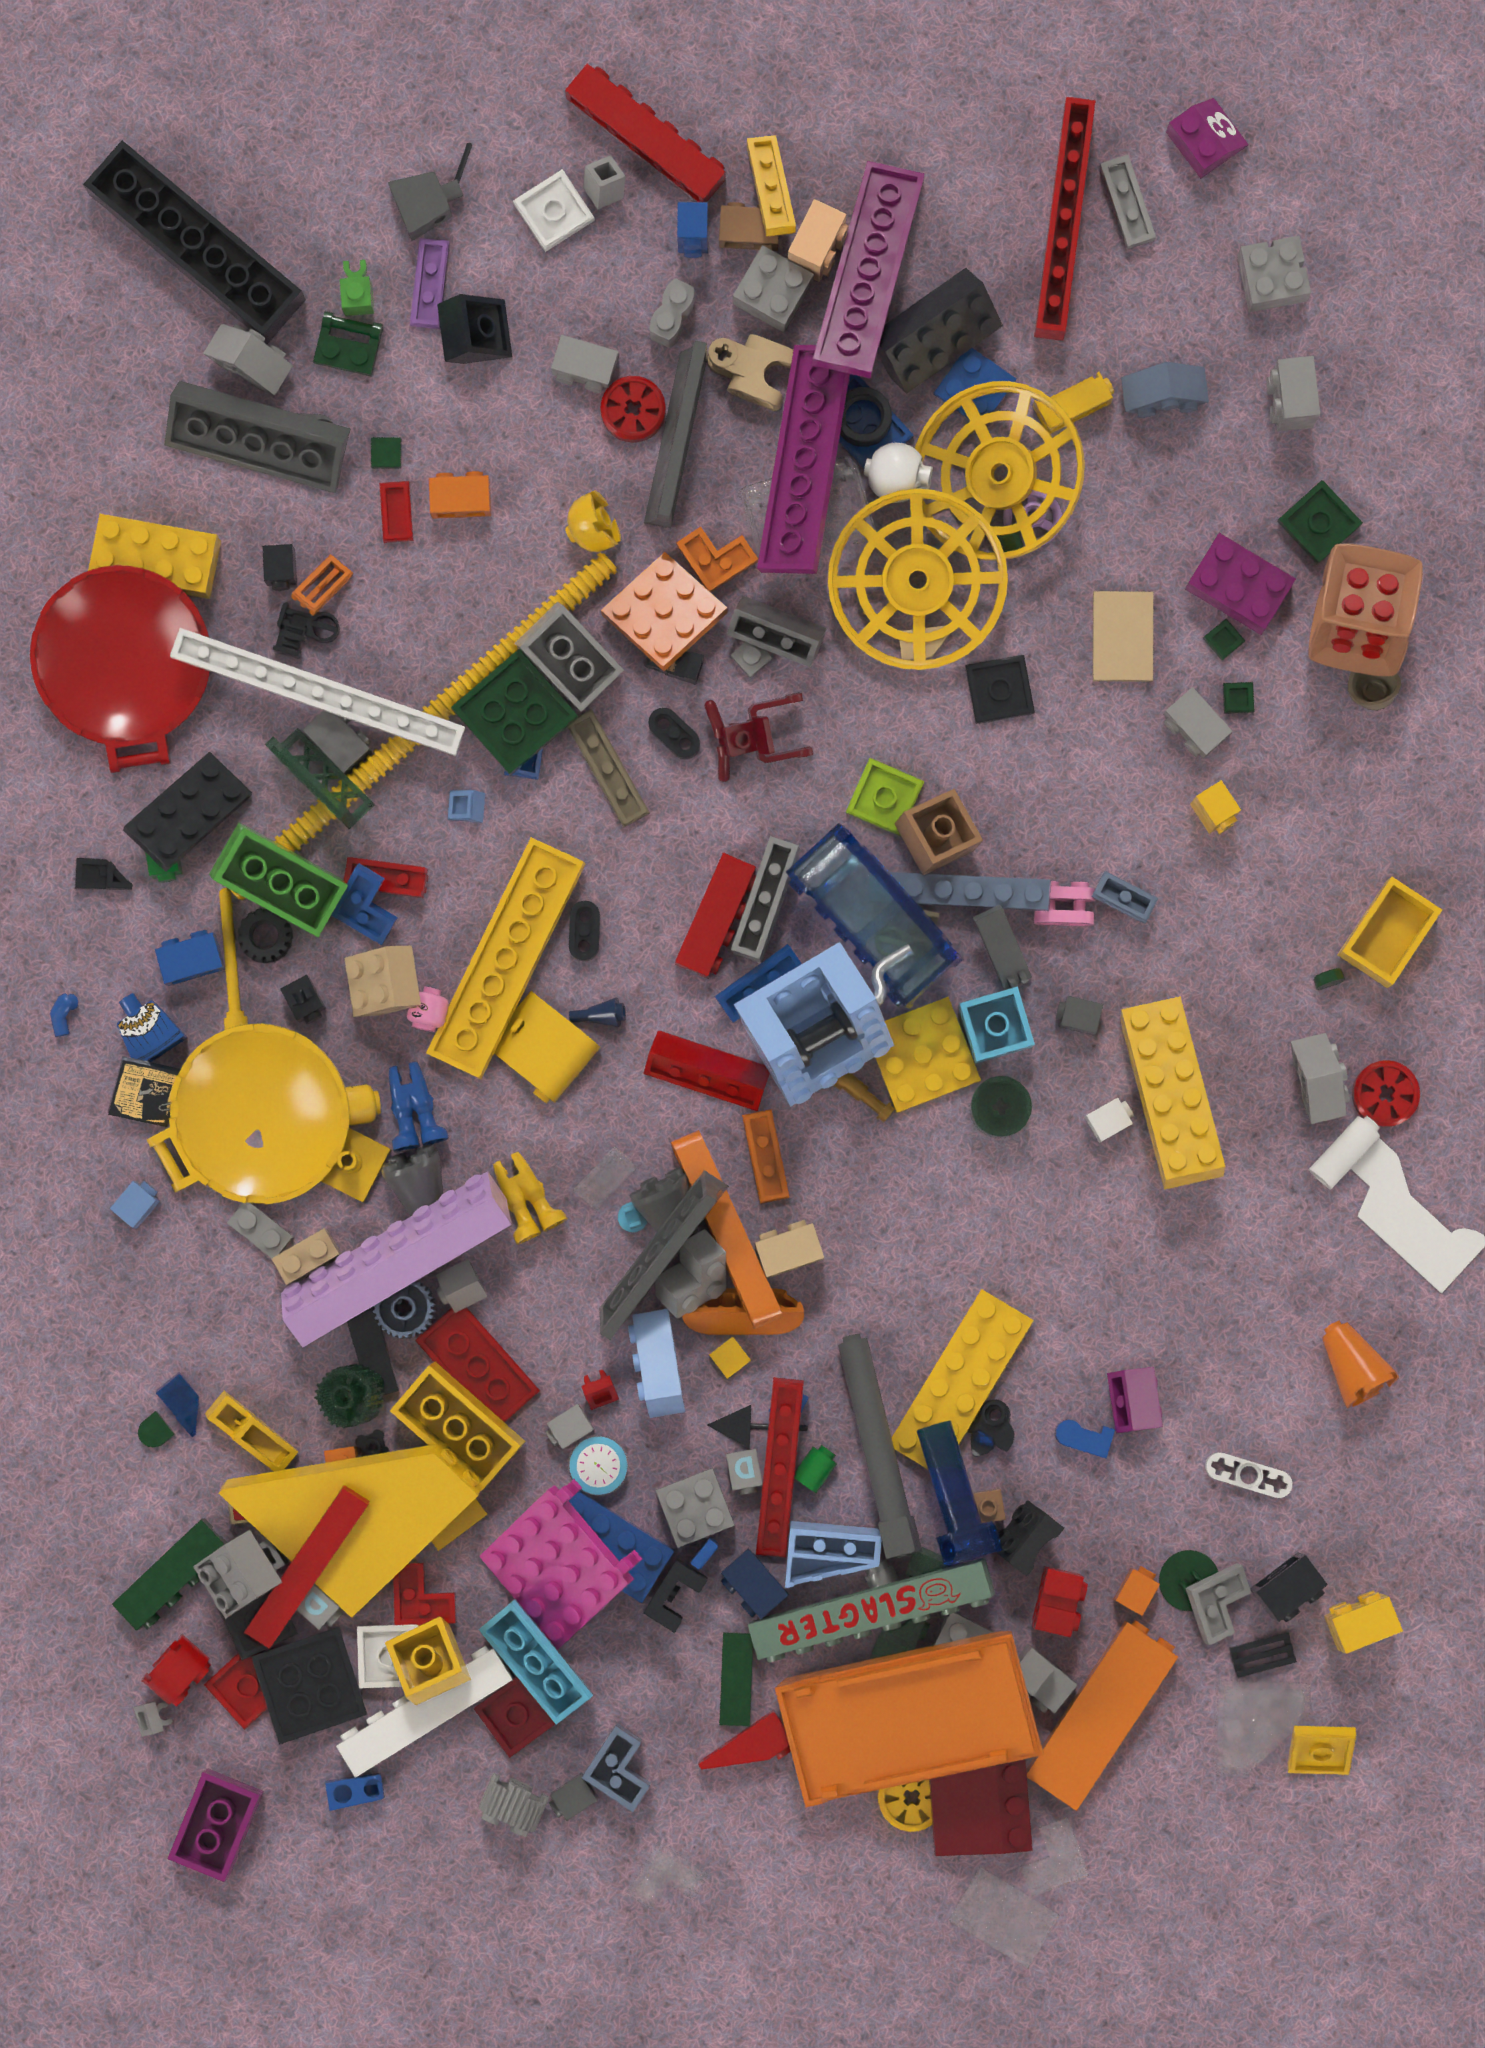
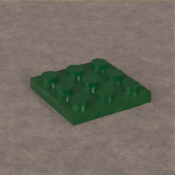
(514, 712)

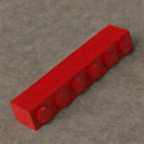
(645, 134)

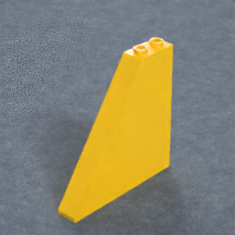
(410, 1503)

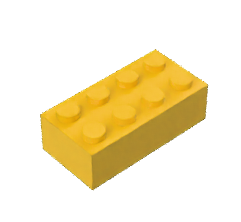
(173, 552)
(453, 1418)

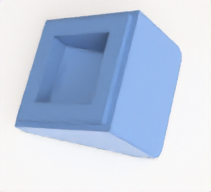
(466, 805)

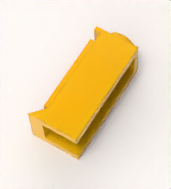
(1077, 402)

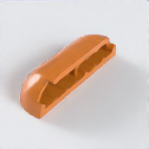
(728, 1317)

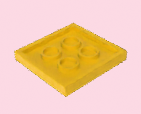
(927, 1056)

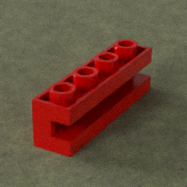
(715, 914)

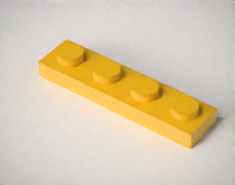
(771, 185)

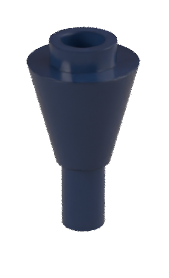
(605, 1013)

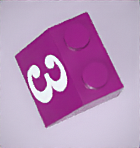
(1205, 136)

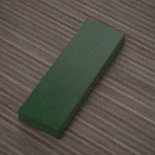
(736, 1679)

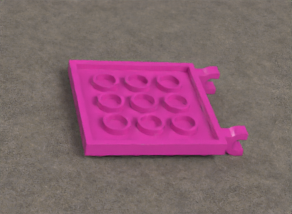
(558, 1565)

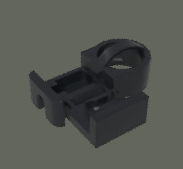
(296, 625)

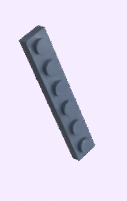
(976, 891)

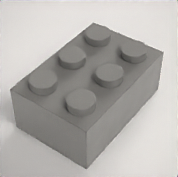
(569, 656)

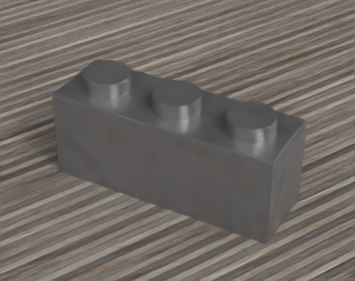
(776, 631)

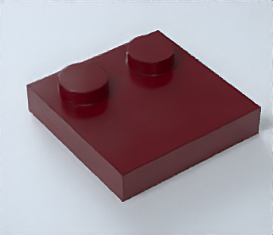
(513, 1716)

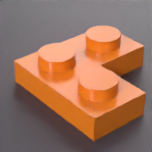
(715, 566)

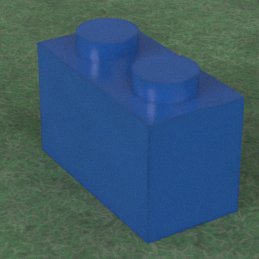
(692, 228)
(189, 957)

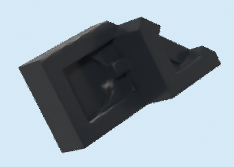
(99, 875)

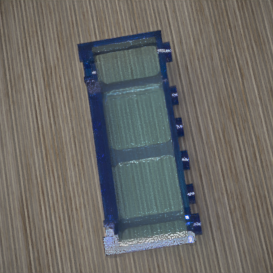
(873, 913)

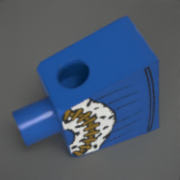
(147, 1029)

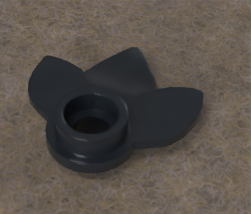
(990, 1433)

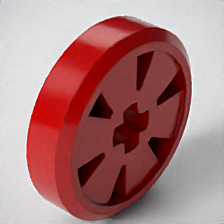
(635, 391)
(1404, 1098)

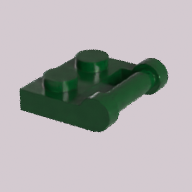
(346, 353)

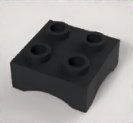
(1026, 1536)

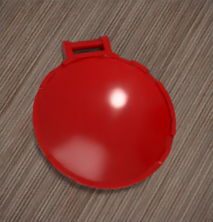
(108, 662)

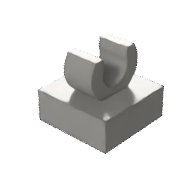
(149, 1719)

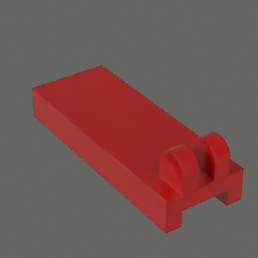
(399, 878)

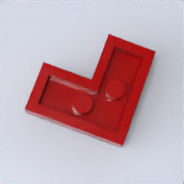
(414, 1605)

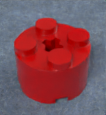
(176, 1670)

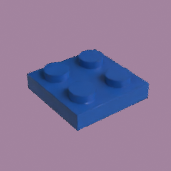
(971, 370)

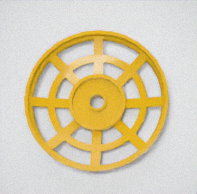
(998, 452)
(911, 559)

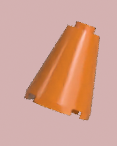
(1356, 1364)

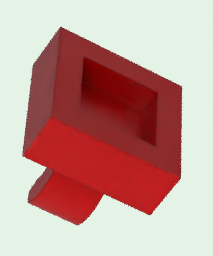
(600, 1391)

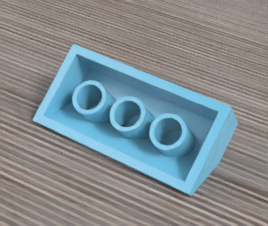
(536, 1661)

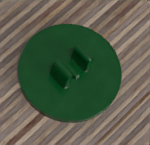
(1181, 1572)

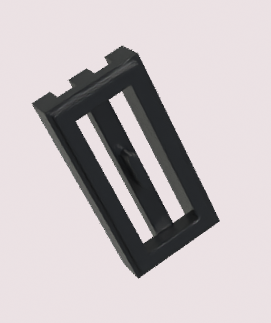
(1266, 1666)

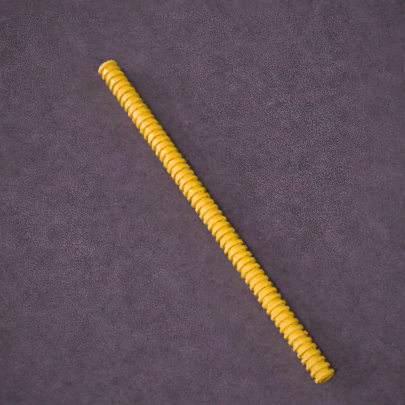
(398, 747)

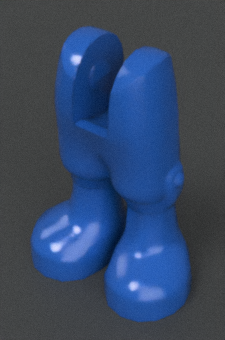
(412, 1098)

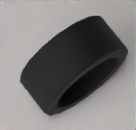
(881, 431)

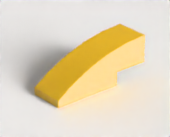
(250, 1432)

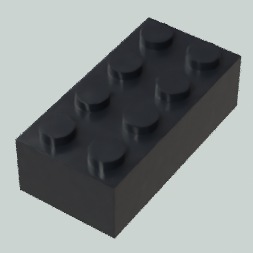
(937, 330)

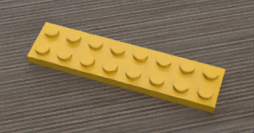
(506, 958)

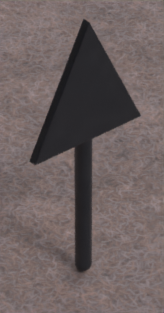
(738, 1426)

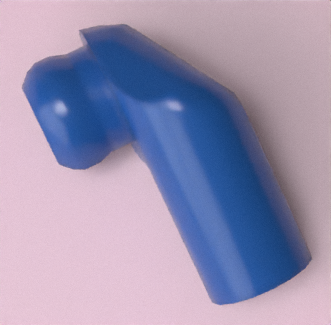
(59, 1012)

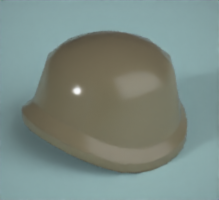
(1373, 691)

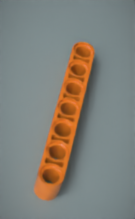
(730, 1235)

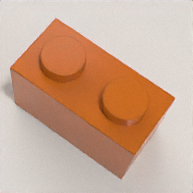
(460, 495)

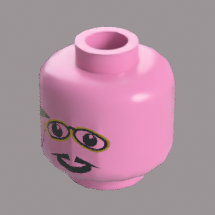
(431, 1012)

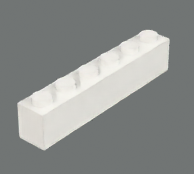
(409, 1722)

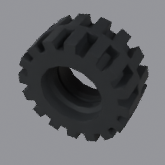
(246, 931)

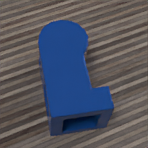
(1072, 1435)
(354, 1791)

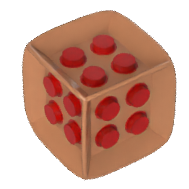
(1365, 610)

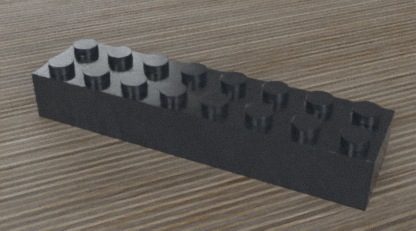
(194, 241)

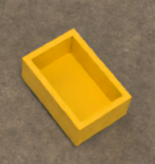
(1389, 932)

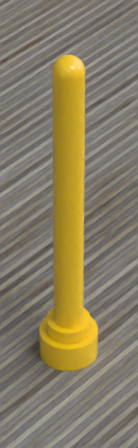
(235, 1016)

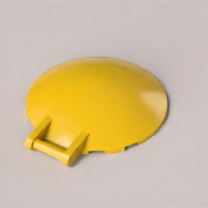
(247, 1083)

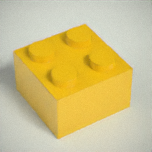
(1362, 1622)
(427, 1661)

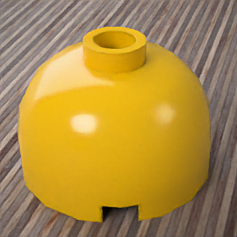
(591, 525)

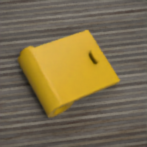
(546, 1049)

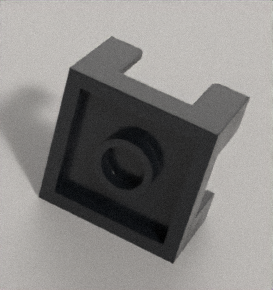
(668, 1590)

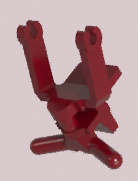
(750, 735)

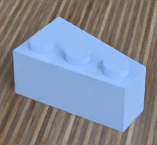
(657, 1363)
(829, 1550)

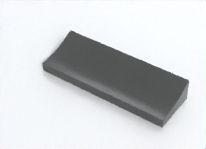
(676, 435)
(256, 436)
(659, 1252)

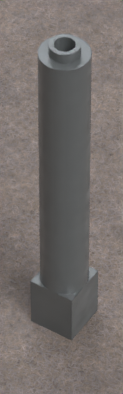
(896, 1524)

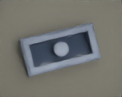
(1124, 897)

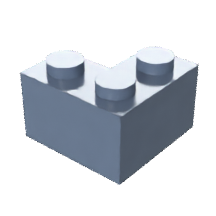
(1165, 388)
(610, 1770)

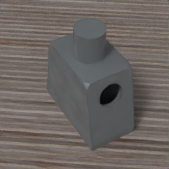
(423, 201)

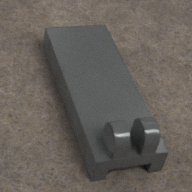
(1002, 947)

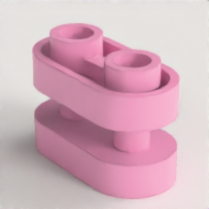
(1078, 894)

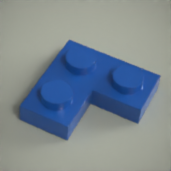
(358, 909)

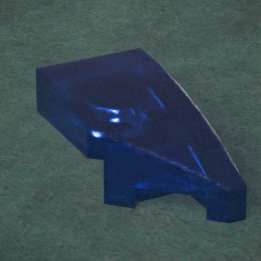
(182, 1401)

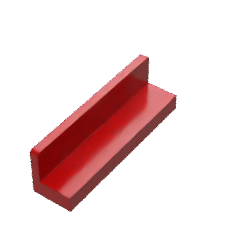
(707, 1070)

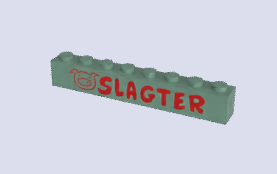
(872, 1608)

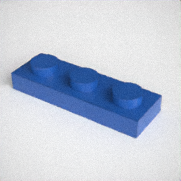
(763, 974)

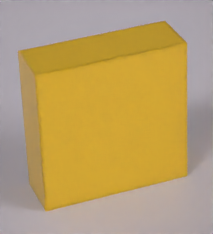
(730, 1357)

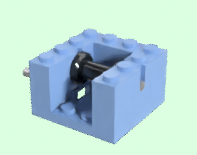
(816, 1036)

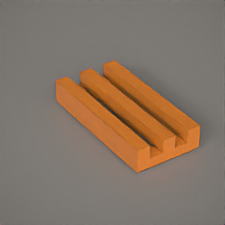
(306, 602)

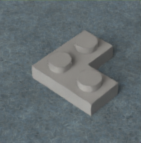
(1210, 1601)

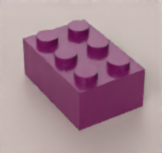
(1240, 583)
(215, 1825)

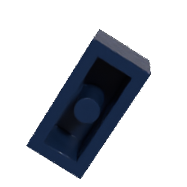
(753, 1583)

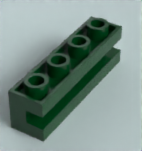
(167, 1576)

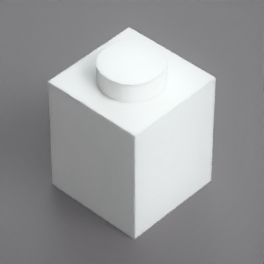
(1109, 1119)

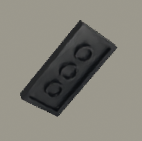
(187, 811)

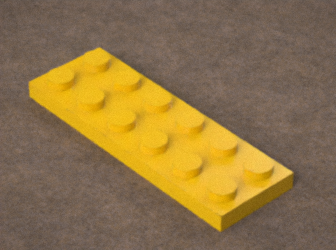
(964, 1372)

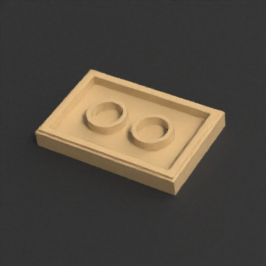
(1122, 636)

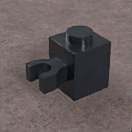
(303, 1000)

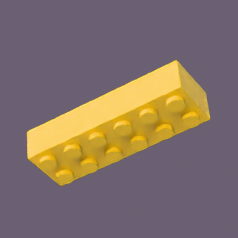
(1172, 1093)

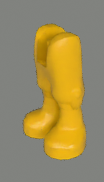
(520, 1189)

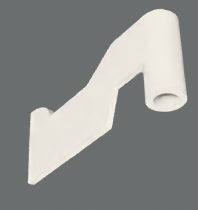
(1391, 1208)

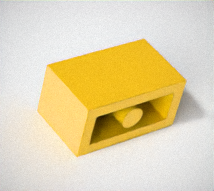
(1216, 808)

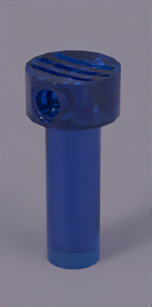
(966, 1534)

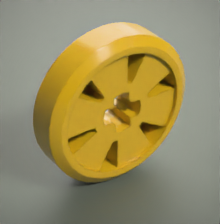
(903, 1816)

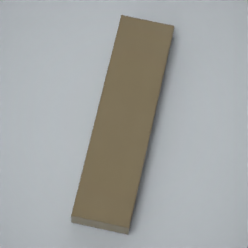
(608, 768)

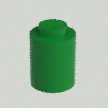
(815, 1468)

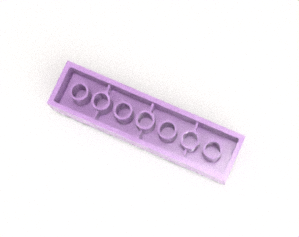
(394, 1258)

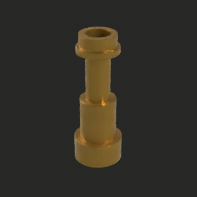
(859, 1091)

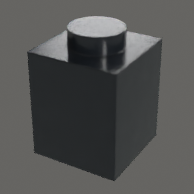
(279, 566)

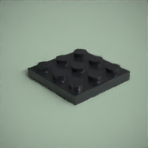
(309, 1685)

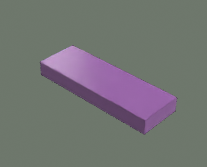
(429, 282)

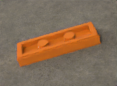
(765, 1156)

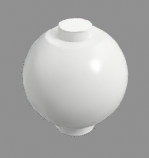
(897, 469)

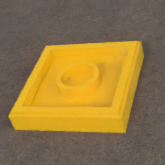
(1321, 1750)

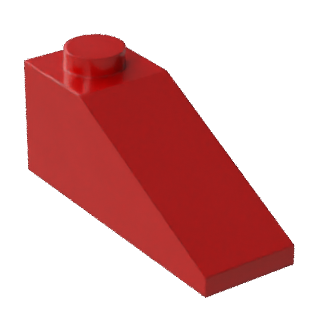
(754, 1744)

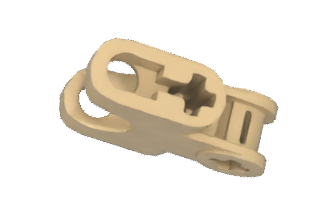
(747, 366)

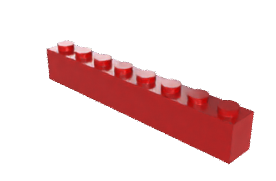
(1064, 218)

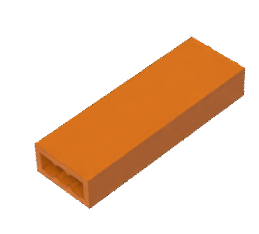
(1102, 1713)

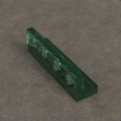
(311, 781)

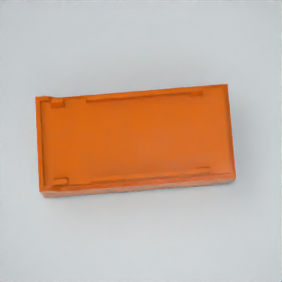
(908, 1717)

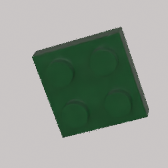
(1319, 521)

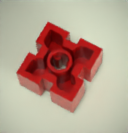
(1058, 1601)

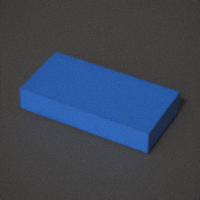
(704, 1553)

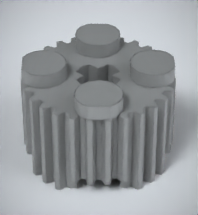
(512, 1805)

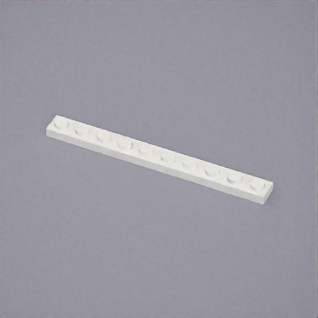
(317, 692)

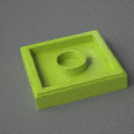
(883, 795)

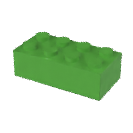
(278, 879)

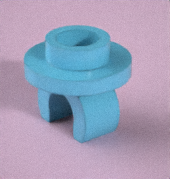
(630, 1218)

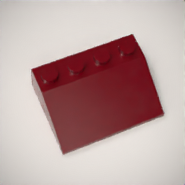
(981, 1811)

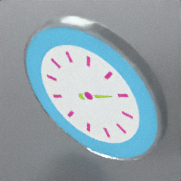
(598, 1465)

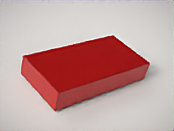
(396, 511)

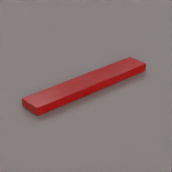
(779, 1467)
(307, 1566)

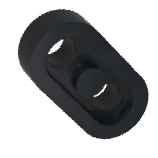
(674, 733)
(584, 931)

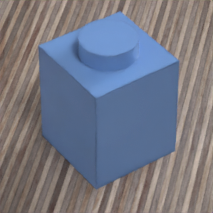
(135, 1203)

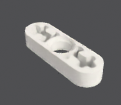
(1229, 1461)

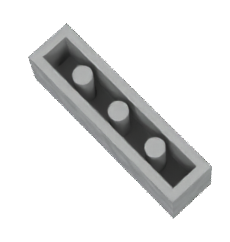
(765, 900)

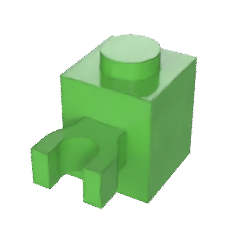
(356, 291)

